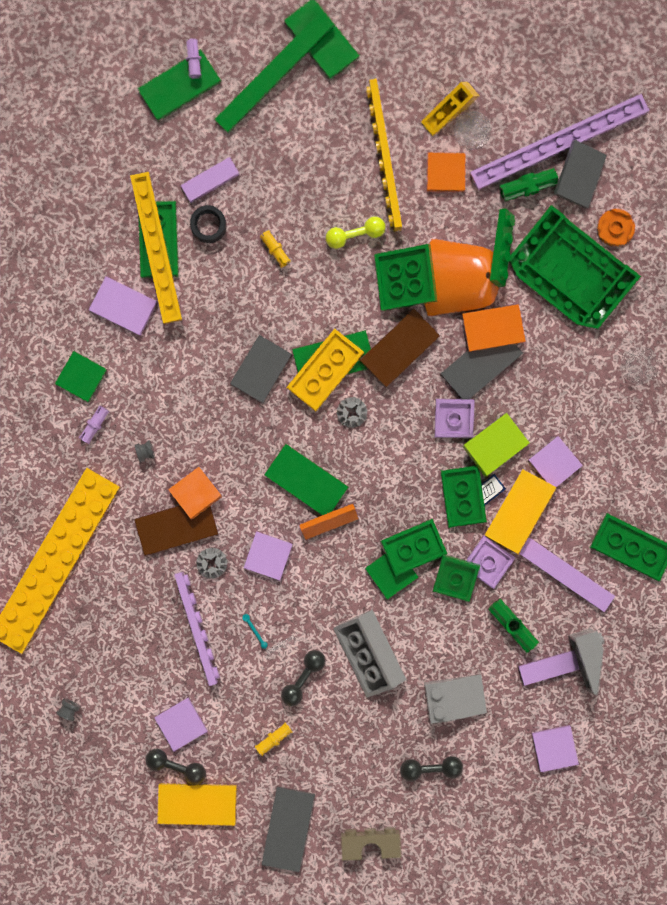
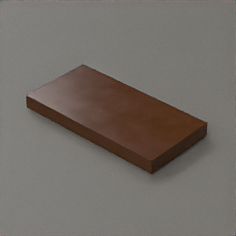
(399, 348)
(173, 528)

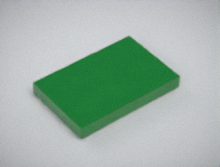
(463, 496)
(413, 547)

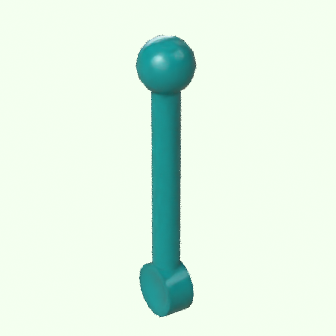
(246, 618)

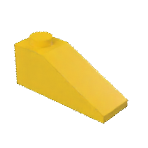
(450, 107)

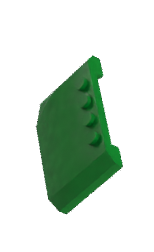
(571, 270)

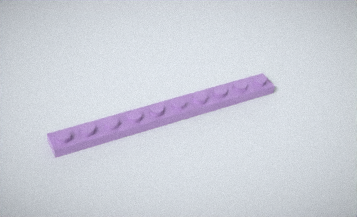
(559, 142)

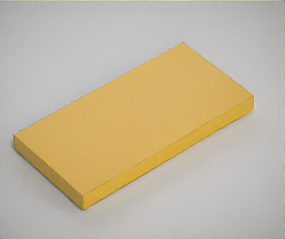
(325, 370)
(520, 511)
(196, 804)

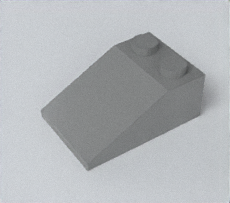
(589, 656)
(455, 698)

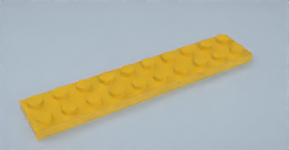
(55, 559)

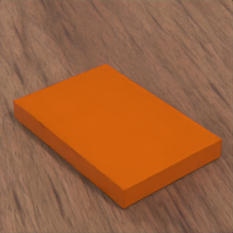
(493, 328)

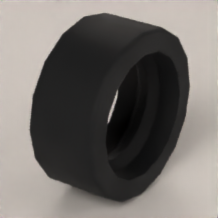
(206, 210)

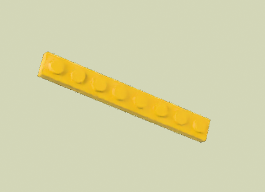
(383, 148)
(156, 247)

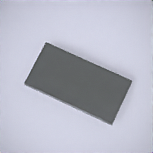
(478, 368)
(288, 829)

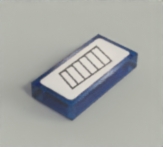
(492, 488)

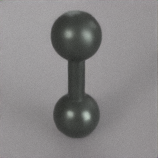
(314, 662)
(157, 759)
(451, 767)

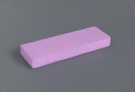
(210, 179)
(548, 667)

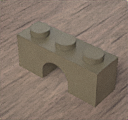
(354, 842)

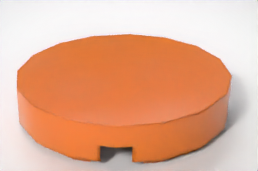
(610, 230)

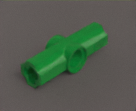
(528, 184)
(521, 634)

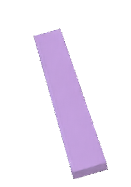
(566, 575)

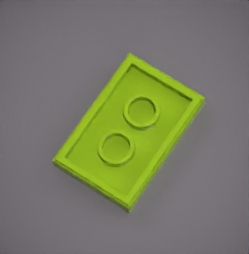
(495, 444)

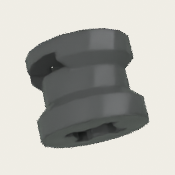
(145, 451)
(68, 709)

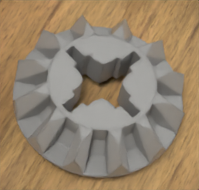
(352, 421)
(213, 572)

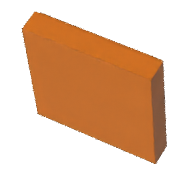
(446, 172)
(195, 493)

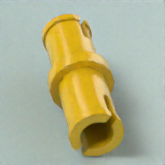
(275, 248)
(273, 739)

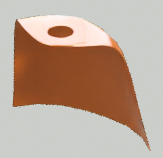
(461, 277)

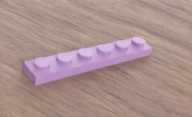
(199, 635)

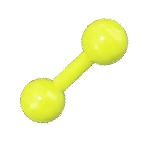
(373, 227)

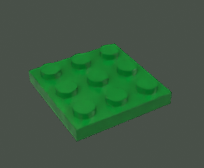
(405, 277)

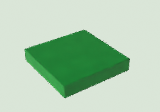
(81, 376)
(384, 578)
(456, 578)

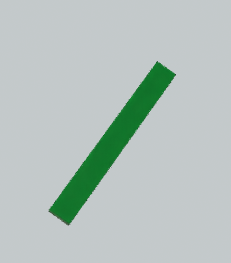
(274, 72)

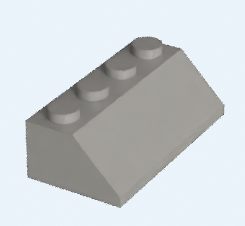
(369, 654)

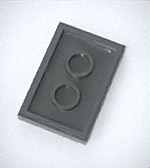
(580, 174)
(261, 369)

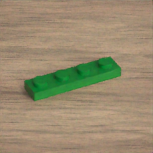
(502, 247)

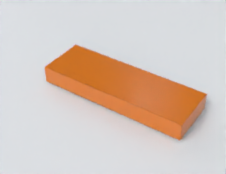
(329, 521)

